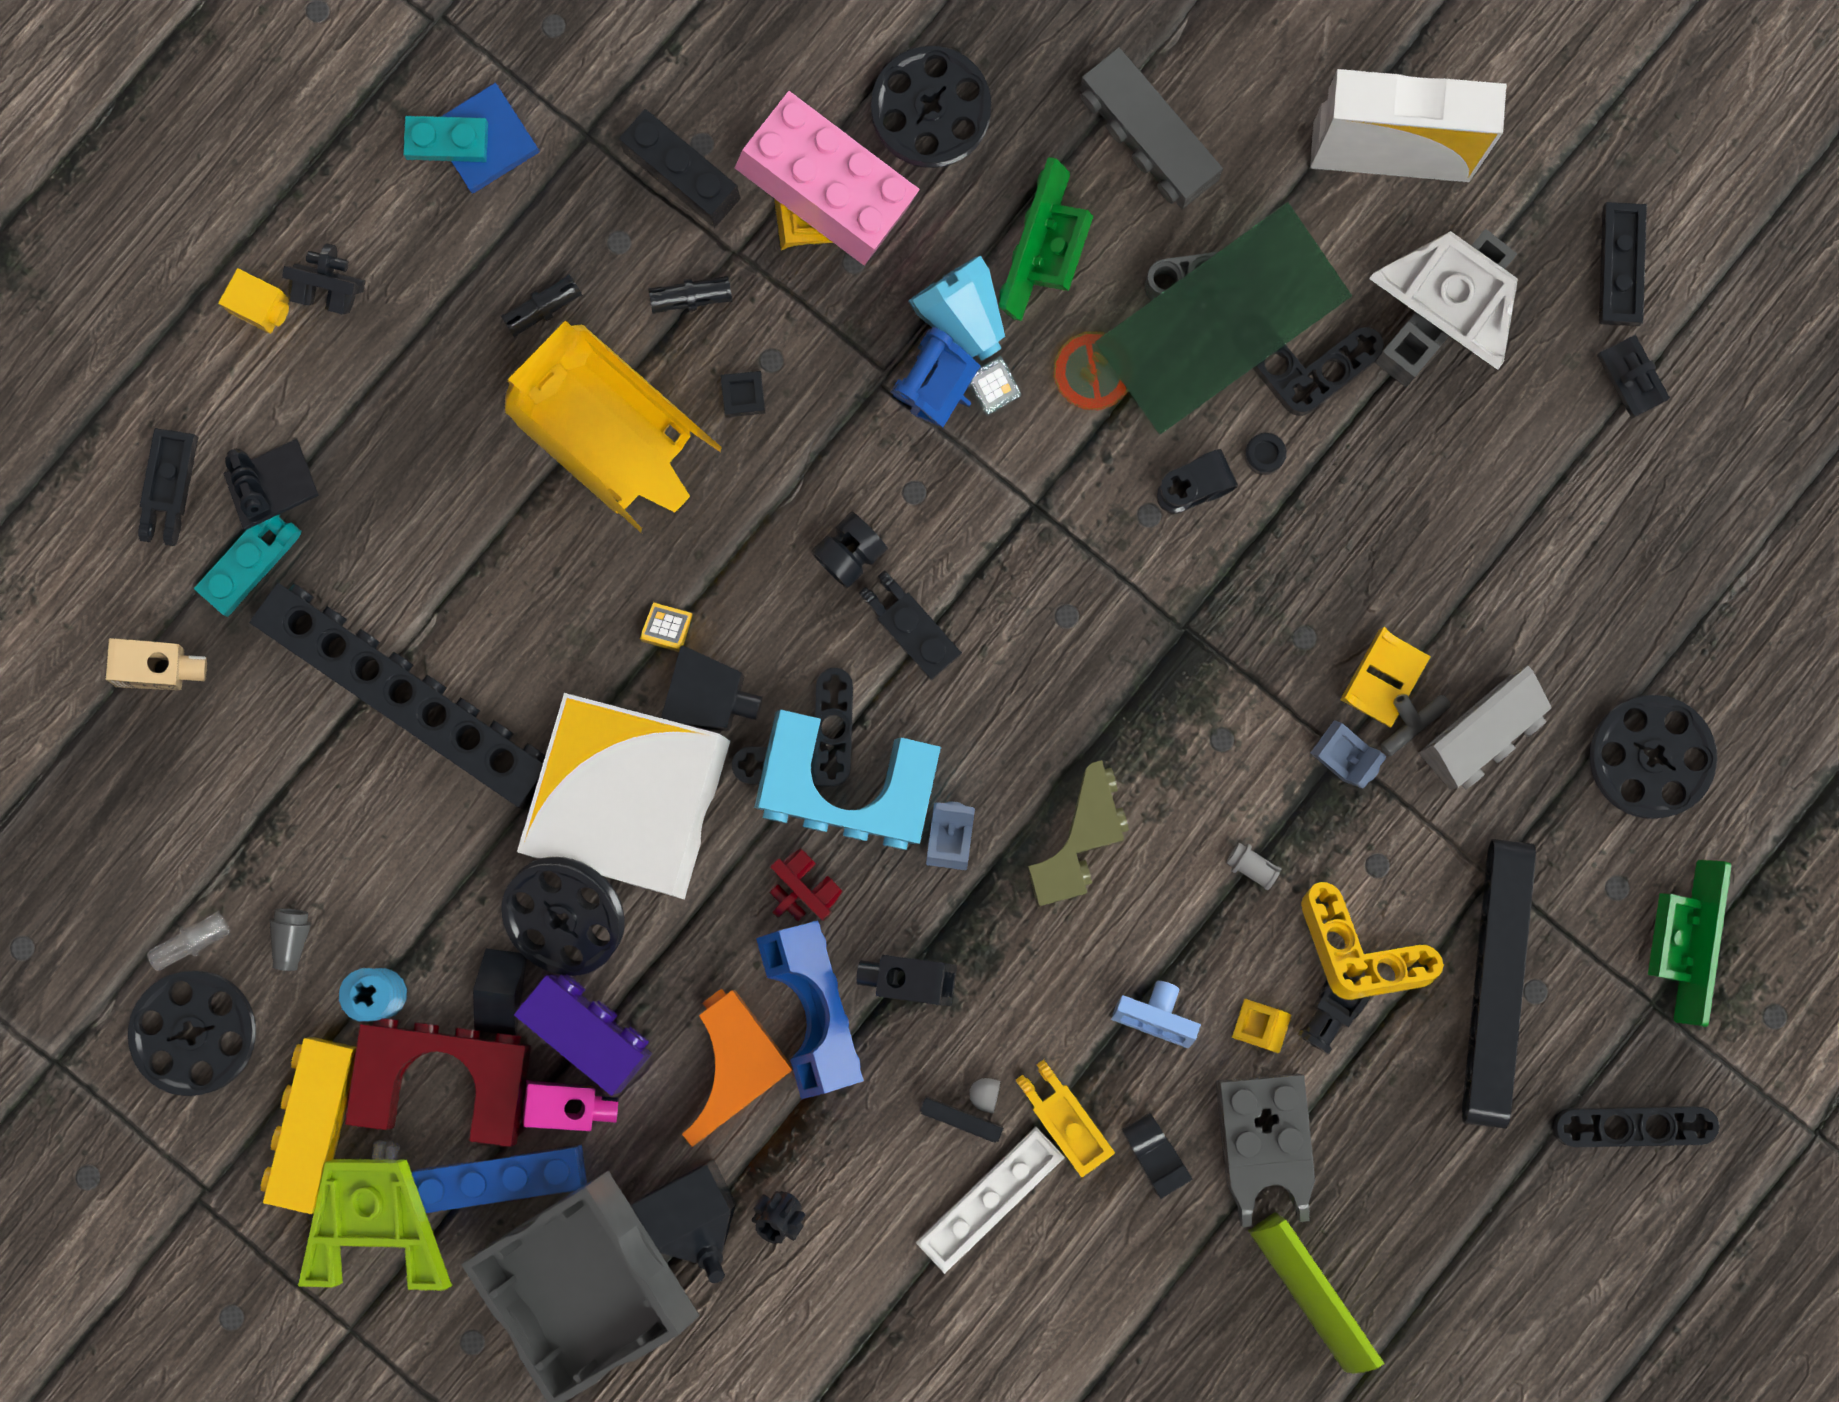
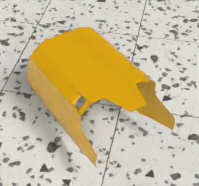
(601, 420)

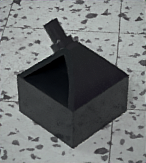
(690, 1218)

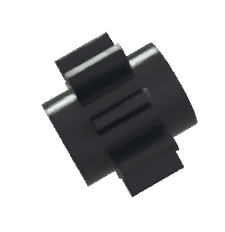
(778, 1217)

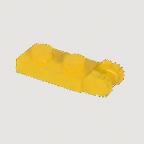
(1068, 1123)

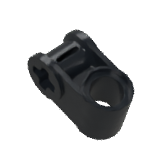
(1202, 480)

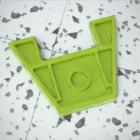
(371, 1207)

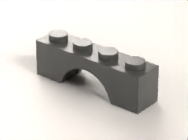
(1421, 338)

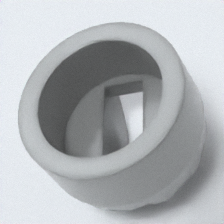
(985, 1094)

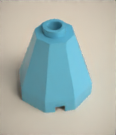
(964, 308)

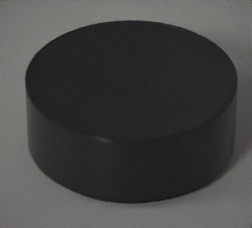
(1265, 453)

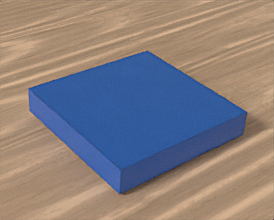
(507, 138)

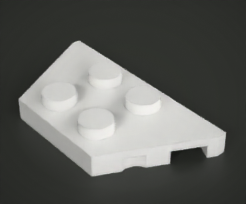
(1456, 292)

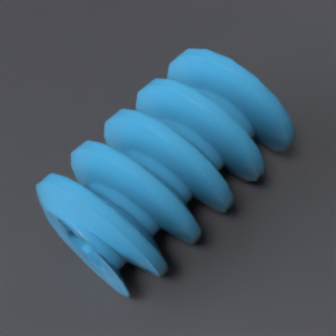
(357, 989)

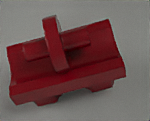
(791, 872)

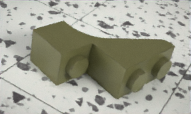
(1093, 826)

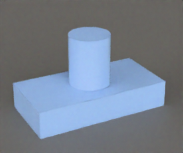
(1157, 1016)

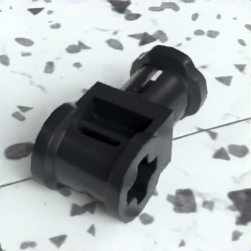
(1336, 1011)

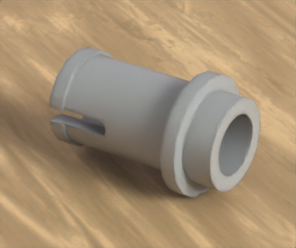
(1253, 865)

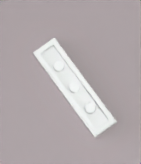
(990, 1199)

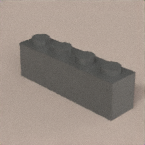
(1150, 129)

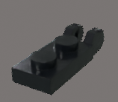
(167, 483)
(913, 629)

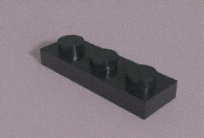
(1622, 264)

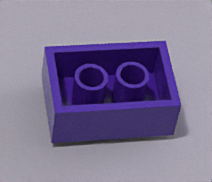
(584, 1032)

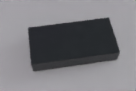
(961, 1119)

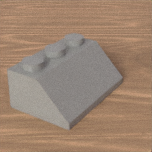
(1488, 730)

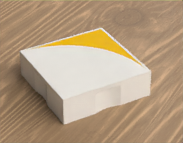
(1407, 125)
(624, 794)

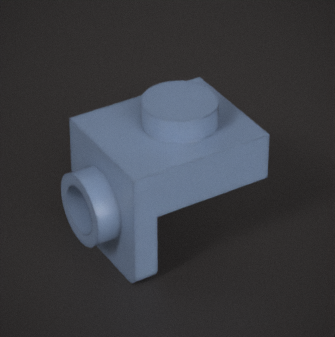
(1348, 755)
(950, 835)

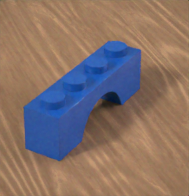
(827, 1053)
(501, 1179)

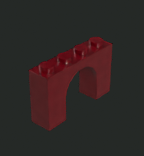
(388, 1051)

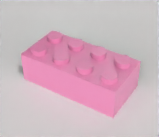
(826, 178)

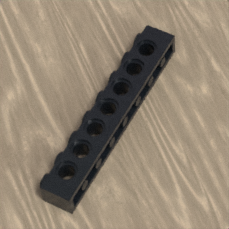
(278, 620)

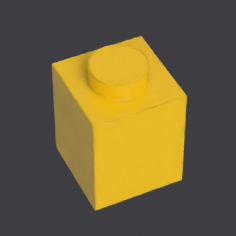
(255, 301)

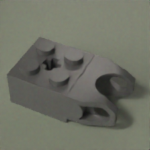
(1268, 1156)

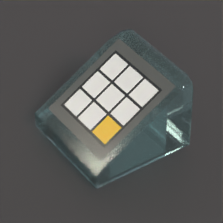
(994, 386)

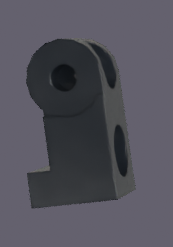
(1156, 1156)

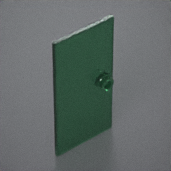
(1223, 318)

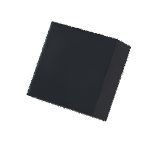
(743, 394)

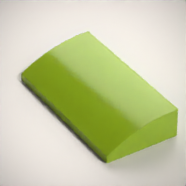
(1315, 1295)

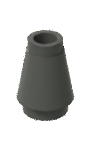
(288, 937)

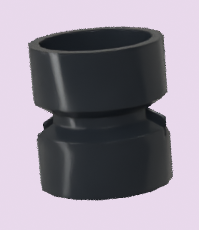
(839, 560)

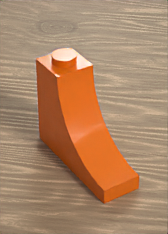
(744, 1062)

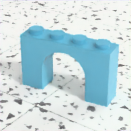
(789, 790)

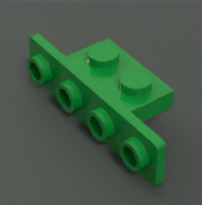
(1048, 244)
(1690, 939)

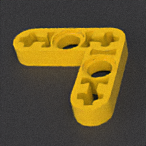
(1353, 960)

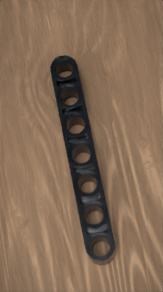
(1498, 983)

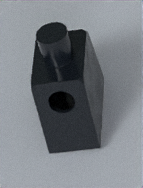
(707, 693)
(924, 981)

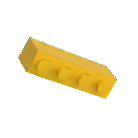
(311, 1123)

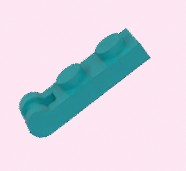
(246, 564)

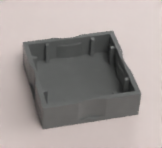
(581, 1289)

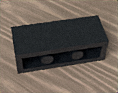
(679, 168)

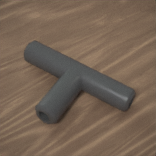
(1414, 721)

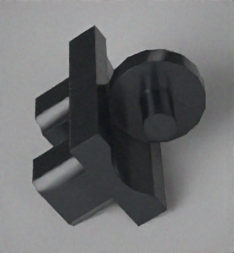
(305, 280)
(1633, 376)

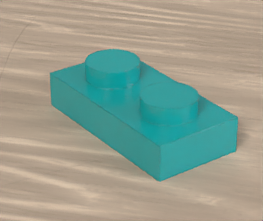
(445, 139)

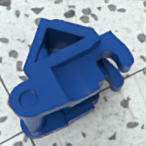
(946, 384)

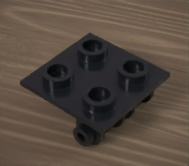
(268, 482)

